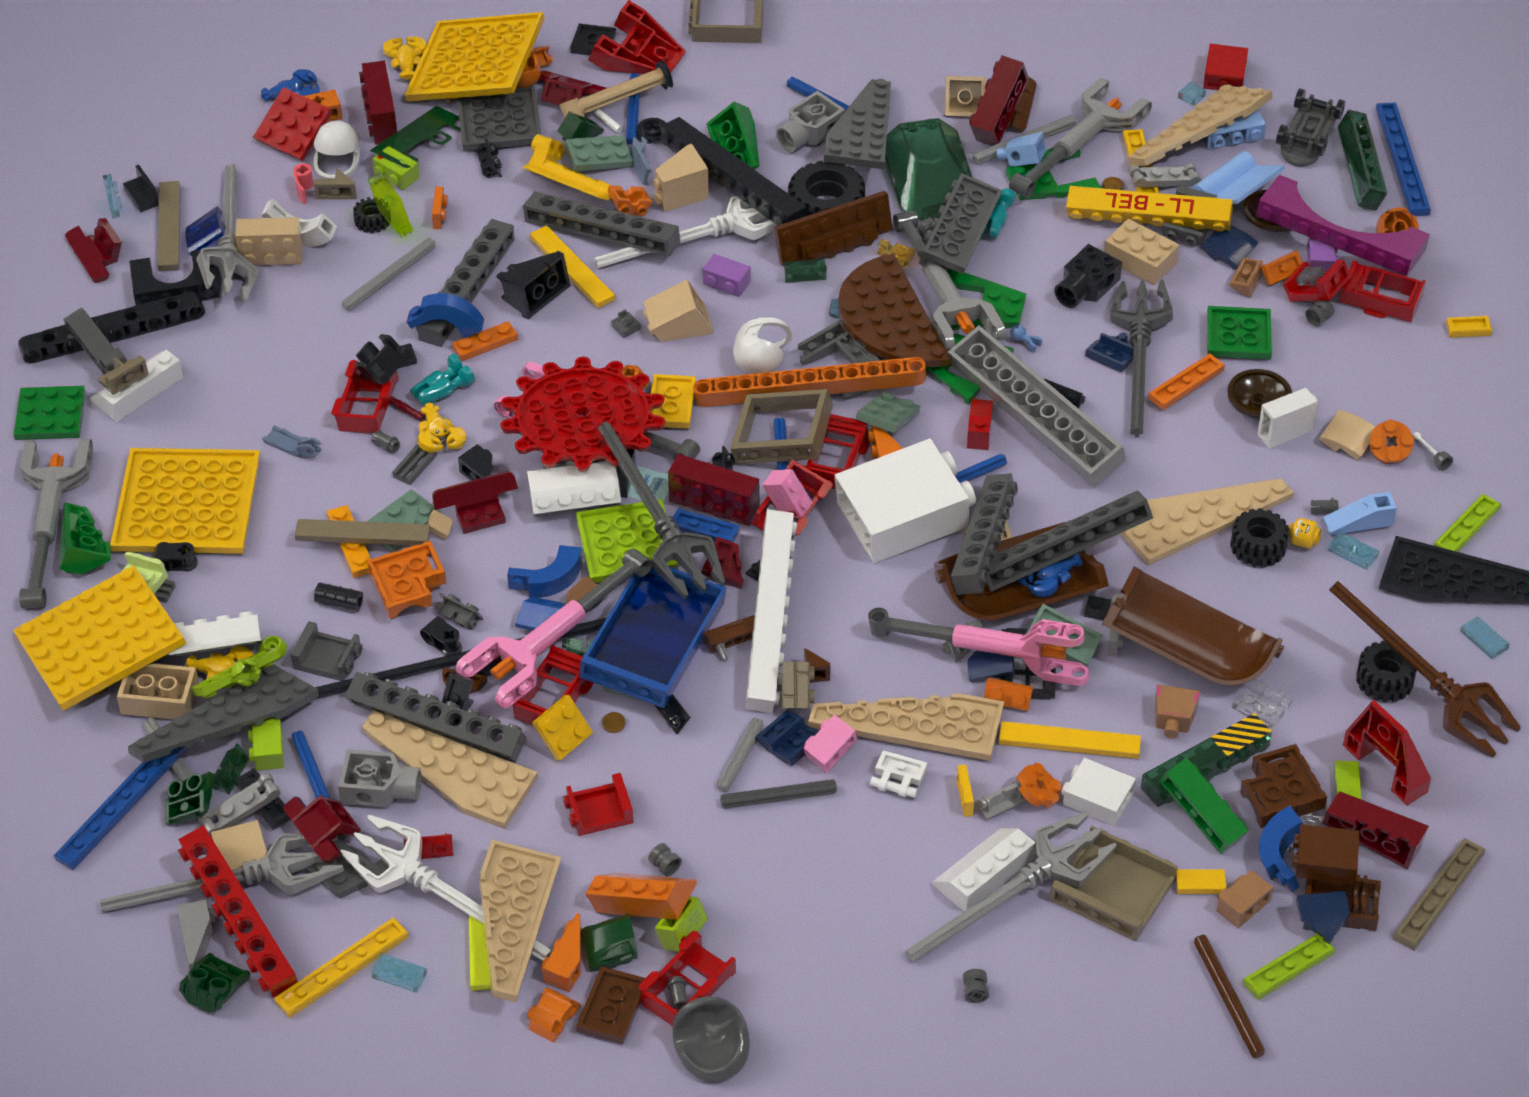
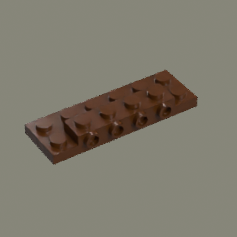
(834, 229)

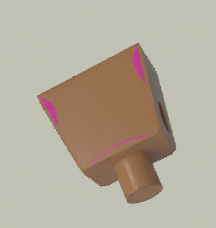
(1175, 709)

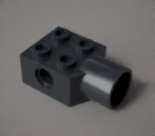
(1088, 277)

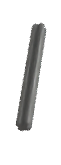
(778, 793)

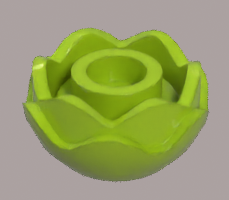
(274, 642)

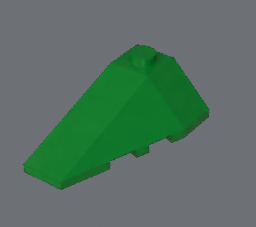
(736, 133)
(81, 542)

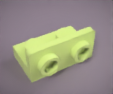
(150, 569)

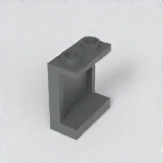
(1187, 234)
(325, 653)

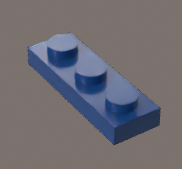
(706, 526)

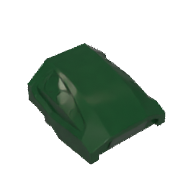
(188, 798)
(609, 943)
(212, 983)

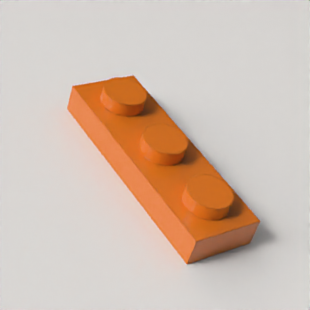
(485, 341)

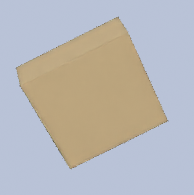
(439, 524)

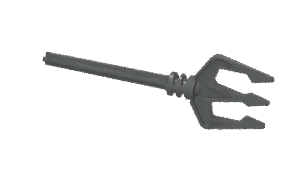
(1140, 323)
(674, 544)

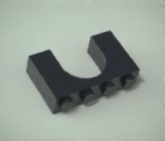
(148, 288)

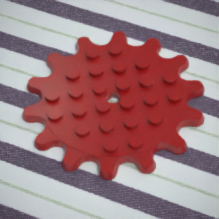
(551, 409)

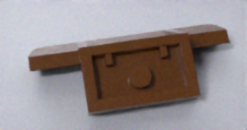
(1021, 114)

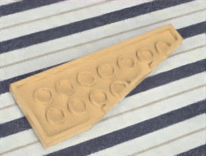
(1202, 121)
(1198, 515)
(944, 724)
(469, 777)
(514, 900)

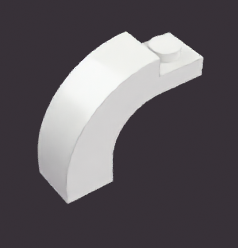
(313, 231)

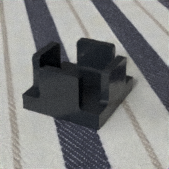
(380, 365)

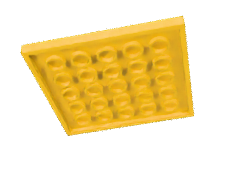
(475, 57)
(186, 498)
(99, 637)

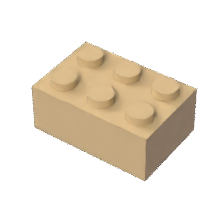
(270, 240)
(1142, 251)
(158, 691)

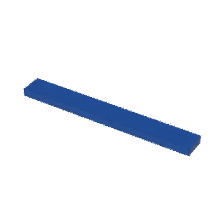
(1403, 159)
(114, 809)

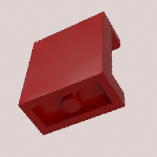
(1225, 66)
(1324, 289)
(599, 807)

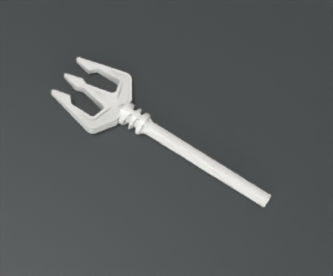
(734, 220)
(407, 867)

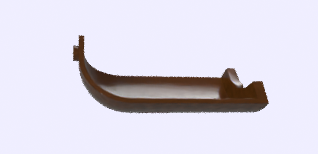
(1017, 598)
(1190, 631)

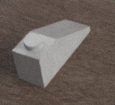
(196, 929)

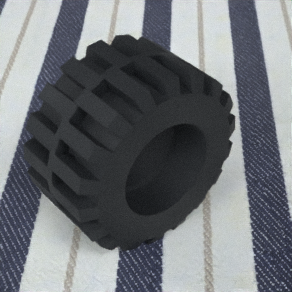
(1262, 550)
(1382, 684)

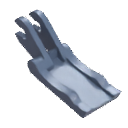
(640, 163)
(291, 443)

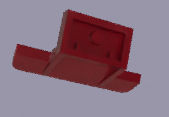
(562, 89)
(95, 250)
(476, 500)
(321, 824)

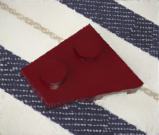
(729, 560)

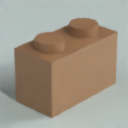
(1244, 898)

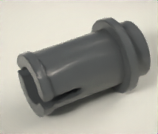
(390, 444)
(1326, 506)
(676, 986)

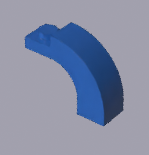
(449, 308)
(550, 579)
(1273, 844)

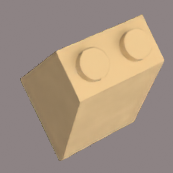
(681, 180)
(677, 313)

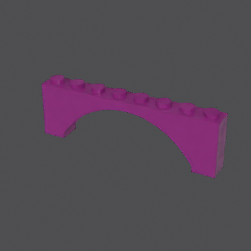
(1393, 250)

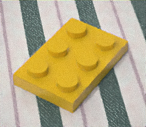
(678, 399)

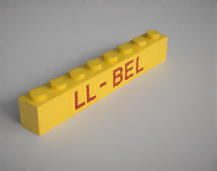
(1149, 208)

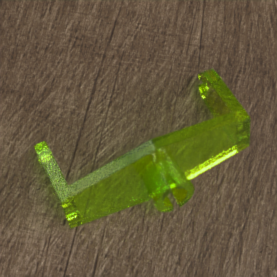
(390, 204)

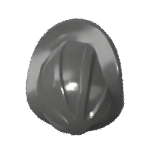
(711, 1038)

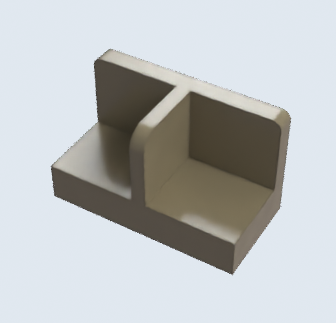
(124, 374)

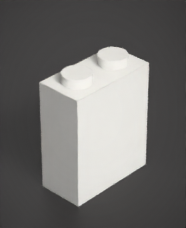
(1287, 417)
(1098, 791)

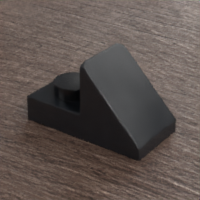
(458, 692)

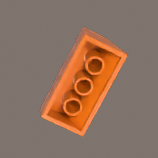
(640, 895)

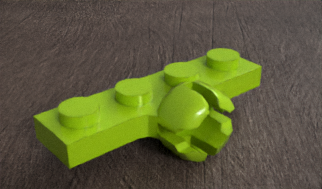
(243, 673)

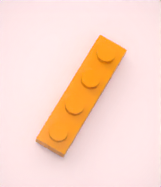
(354, 553)

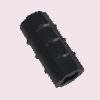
(338, 596)

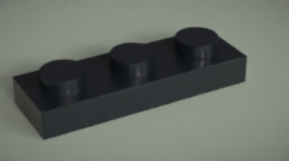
(272, 812)

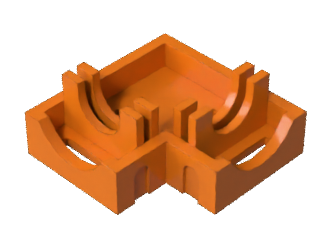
(406, 577)

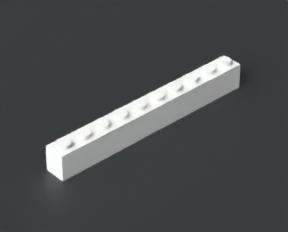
(769, 612)

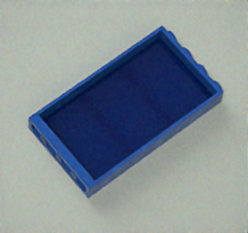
(651, 636)

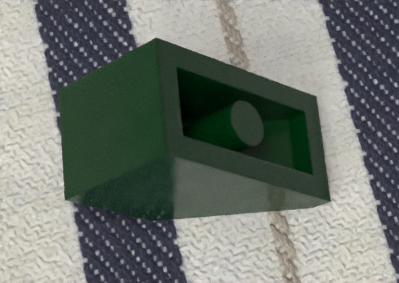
(578, 127)

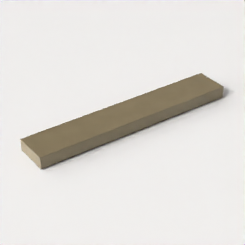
(169, 226)
(362, 532)
(1439, 894)

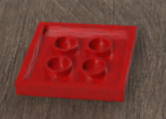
(292, 124)

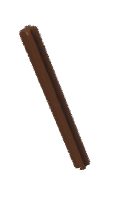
(1229, 996)

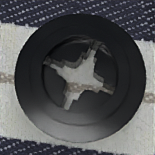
(645, 125)

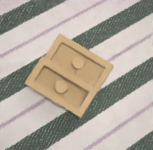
(1348, 433)
(240, 843)

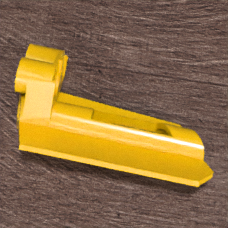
(544, 163)

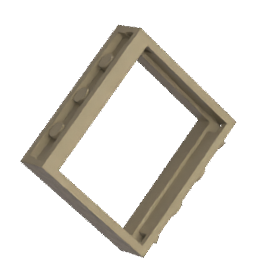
(725, 33)
(782, 449)

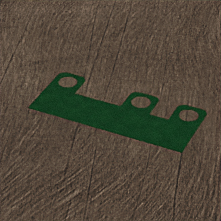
(421, 128)

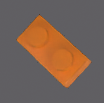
(438, 211)
(1281, 267)
(1012, 694)

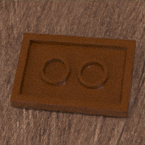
(611, 1005)

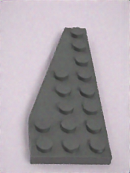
(862, 129)
(273, 695)

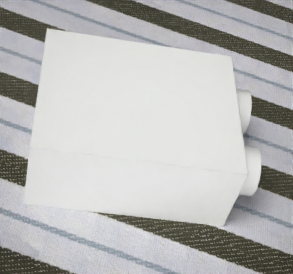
(904, 499)

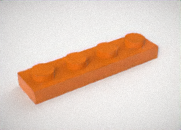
(1186, 381)

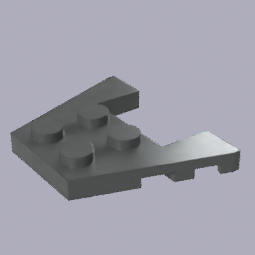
(348, 880)

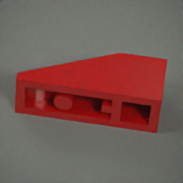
(979, 424)

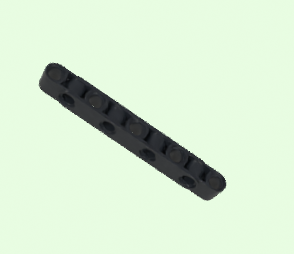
(115, 326)

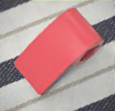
(303, 180)

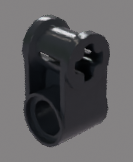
(174, 555)
(442, 636)

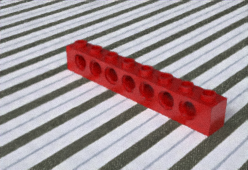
(200, 843)

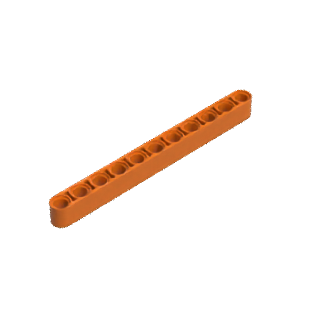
(835, 378)

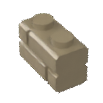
(796, 684)

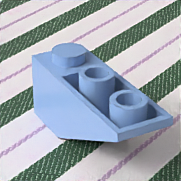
(1241, 131)
(1363, 514)

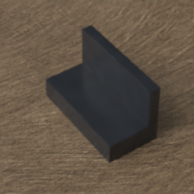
(141, 191)

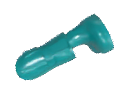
(999, 214)
(438, 384)

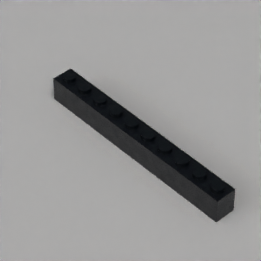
(734, 173)

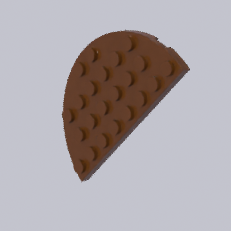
(886, 314)

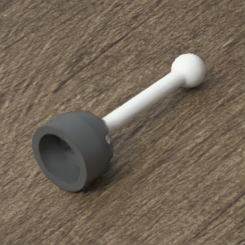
(1441, 459)

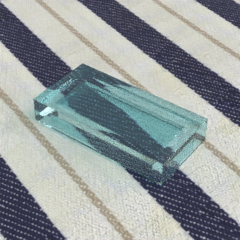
(1484, 637)

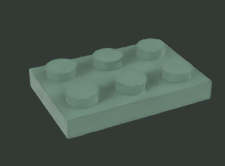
(599, 153)
(888, 412)
(406, 509)
(1080, 653)

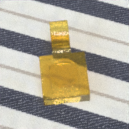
(902, 253)

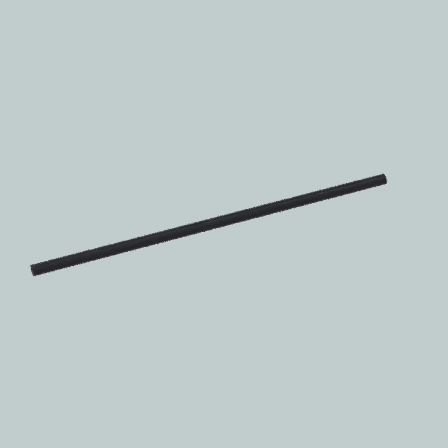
(439, 663)

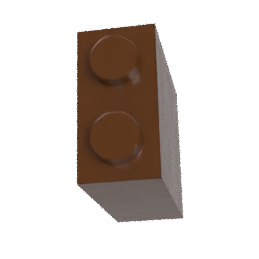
(1326, 854)

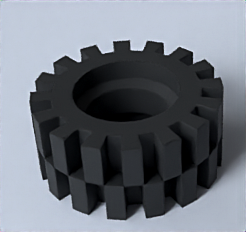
(366, 222)

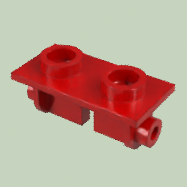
(436, 846)

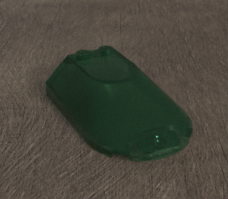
(922, 164)

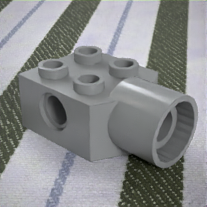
(809, 122)
(377, 779)

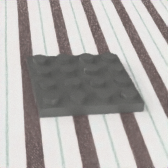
(500, 118)

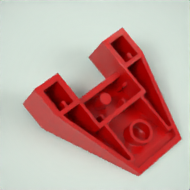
(641, 49)
(1380, 731)

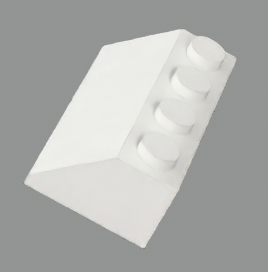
(163, 372)
(569, 489)
(219, 634)
(986, 867)

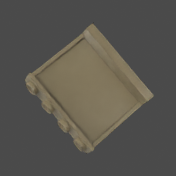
(1123, 889)

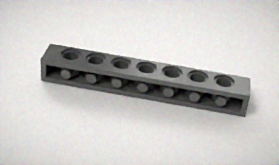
(602, 223)
(471, 275)
(984, 534)
(1068, 539)
(507, 748)

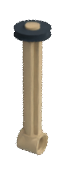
(659, 76)

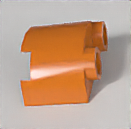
(632, 201)
(551, 1014)

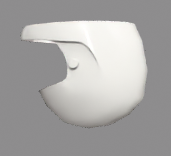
(336, 139)
(756, 354)

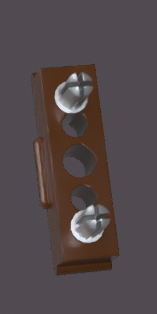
(729, 635)

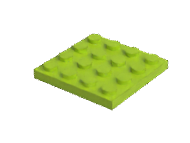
(612, 532)

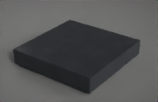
(587, 36)

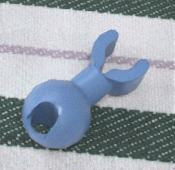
(1019, 333)

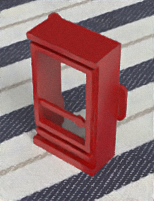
(1377, 304)
(343, 406)
(847, 427)
(812, 484)
(563, 661)
(691, 955)

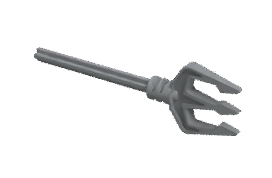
(226, 254)
(1049, 863)
(276, 866)

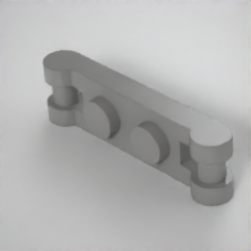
(1164, 176)
(241, 804)

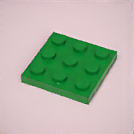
(1239, 332)
(49, 412)

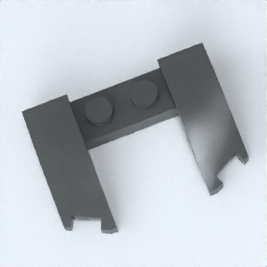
(833, 340)

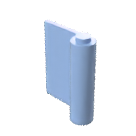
(1238, 178)

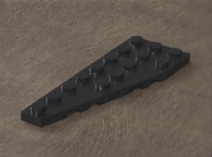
(1448, 575)

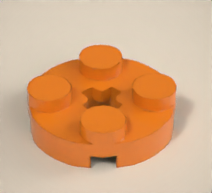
(1391, 454)
(1039, 786)

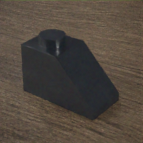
(476, 463)

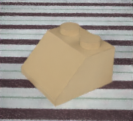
(963, 95)

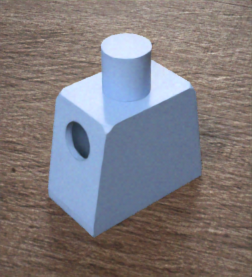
(1023, 150)

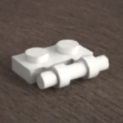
(900, 768)

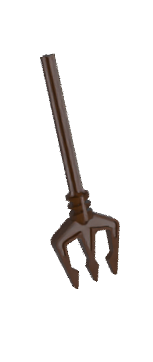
(1458, 699)

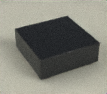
(1097, 607)

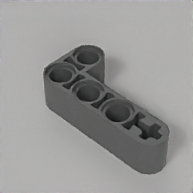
(93, 340)

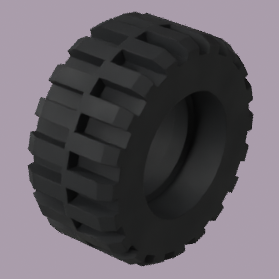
(826, 180)

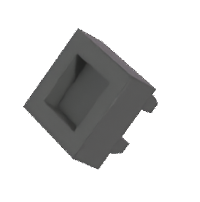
(625, 324)

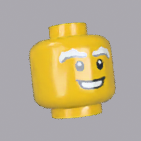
(1304, 533)

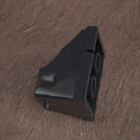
(534, 282)

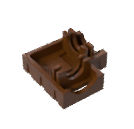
(1282, 784)
(1357, 898)

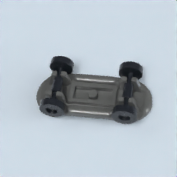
(1309, 129)

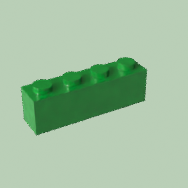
(1204, 805)

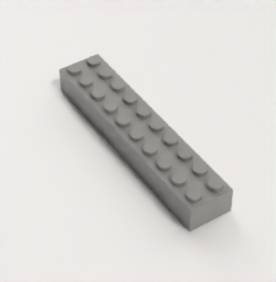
(1037, 406)

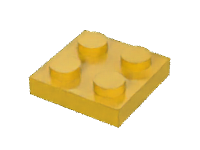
(562, 727)

